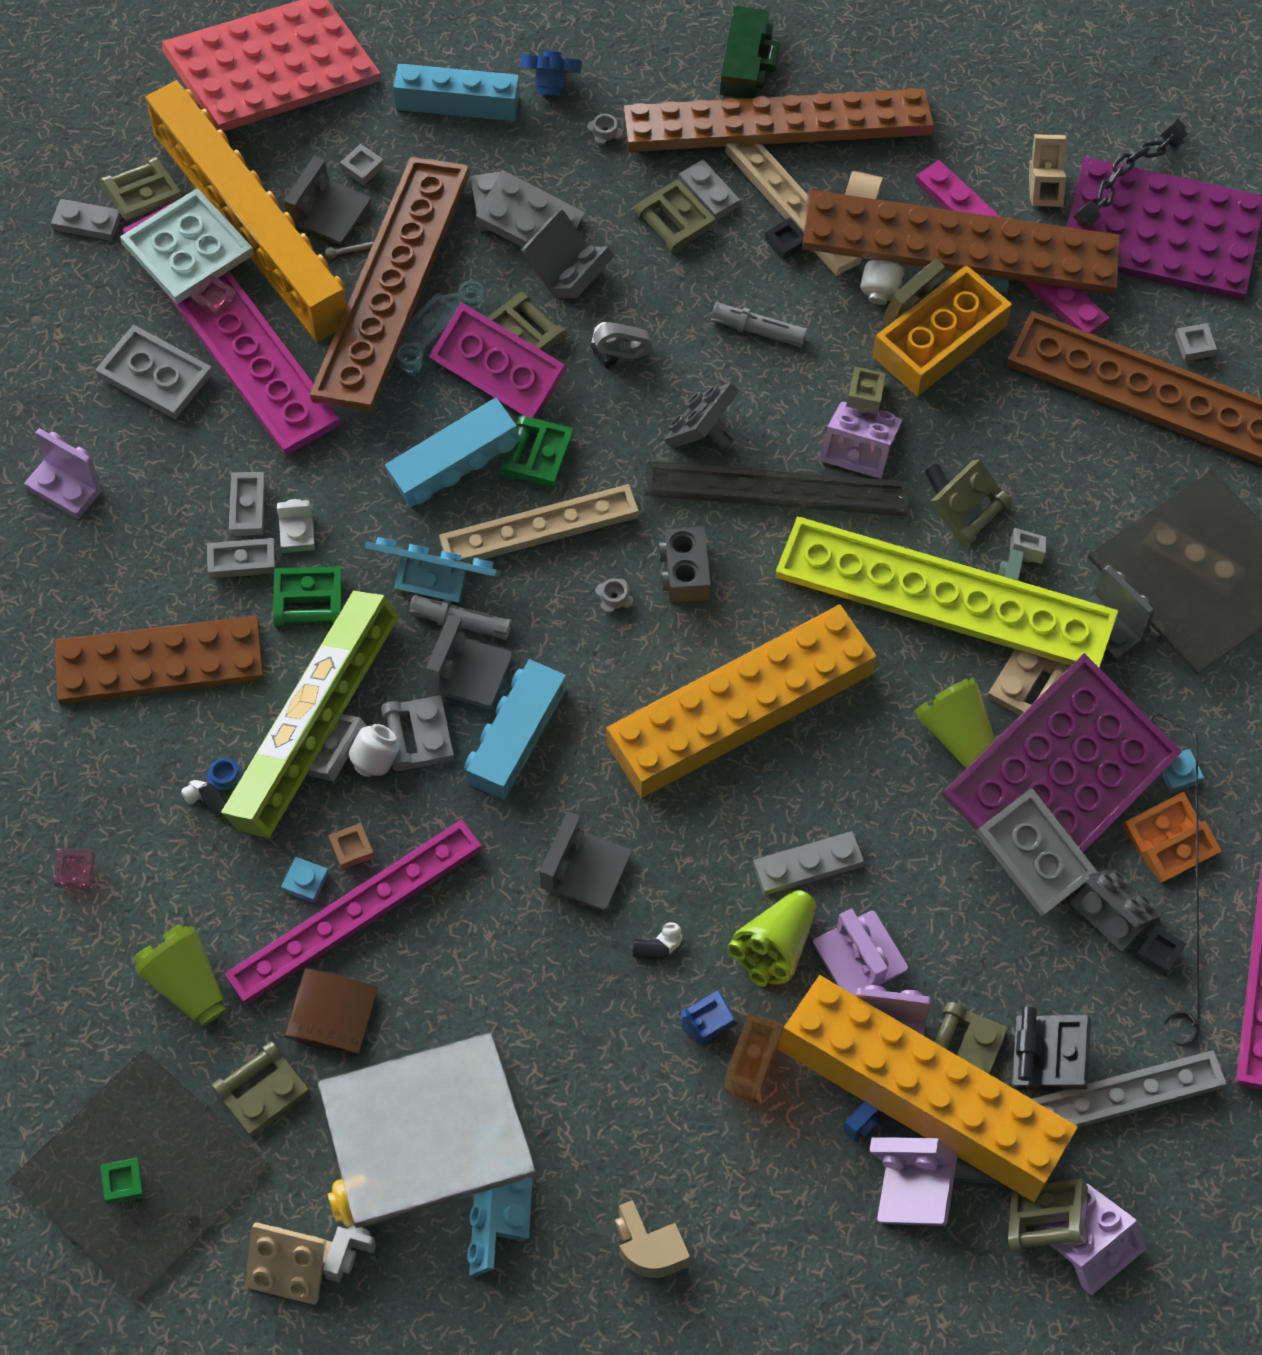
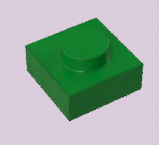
(122, 1181)

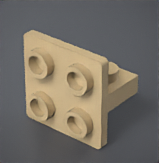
(286, 1263)

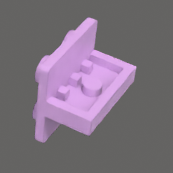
(859, 952)

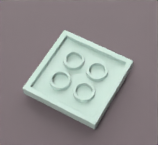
(186, 245)

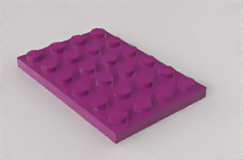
(1175, 227)
(1078, 750)

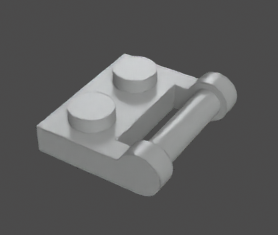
(429, 732)

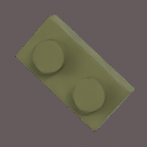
(865, 390)

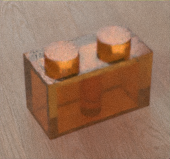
(753, 1058)

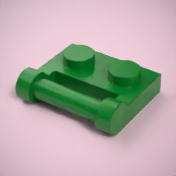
(546, 455)
(307, 586)

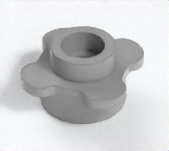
(601, 122)
(617, 587)

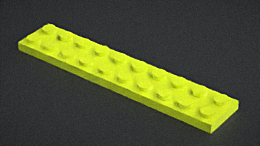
(945, 593)

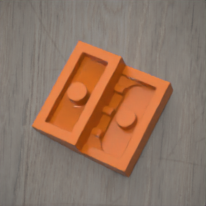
(1168, 837)

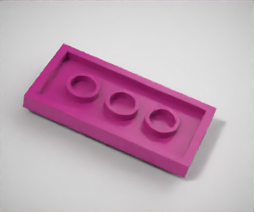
(498, 361)

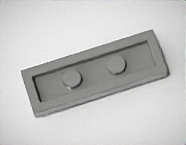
(808, 863)

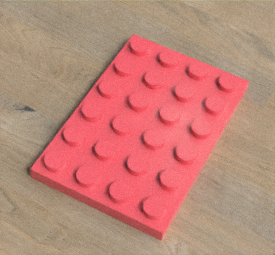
(270, 62)

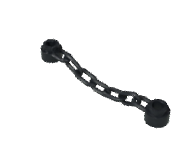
(1089, 213)

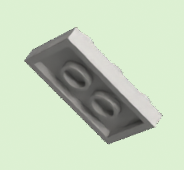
(520, 209)
(154, 371)
(1036, 851)

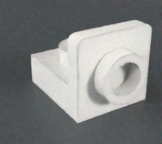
(296, 526)
(340, 1256)

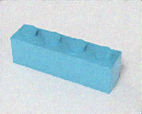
(456, 92)
(453, 452)
(515, 729)

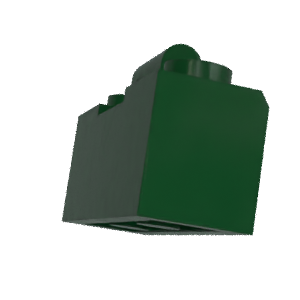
(742, 67)

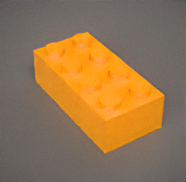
(941, 330)

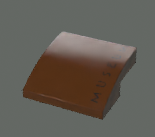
(330, 1012)

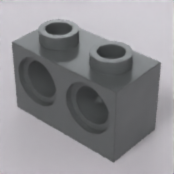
(685, 565)

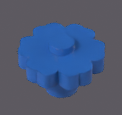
(550, 71)

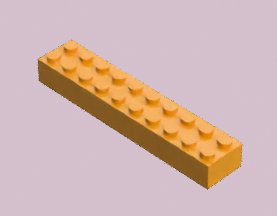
(238, 194)

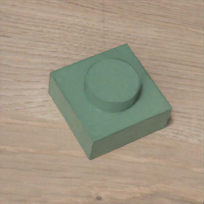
(1012, 567)

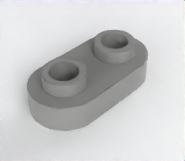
(622, 340)

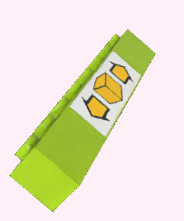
(310, 714)

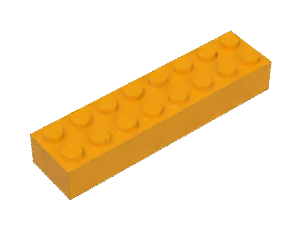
(740, 700)
(926, 1087)

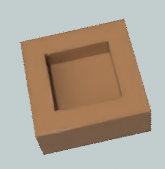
(351, 846)

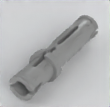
(751, 322)
(471, 619)

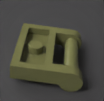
(142, 195)
(681, 209)
(914, 291)
(509, 319)
(963, 495)
(981, 1039)
(267, 1098)
(1055, 1203)

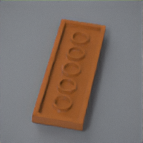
(158, 660)

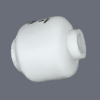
(881, 280)
(374, 750)

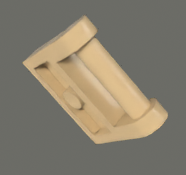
(1020, 677)

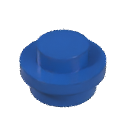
(224, 774)

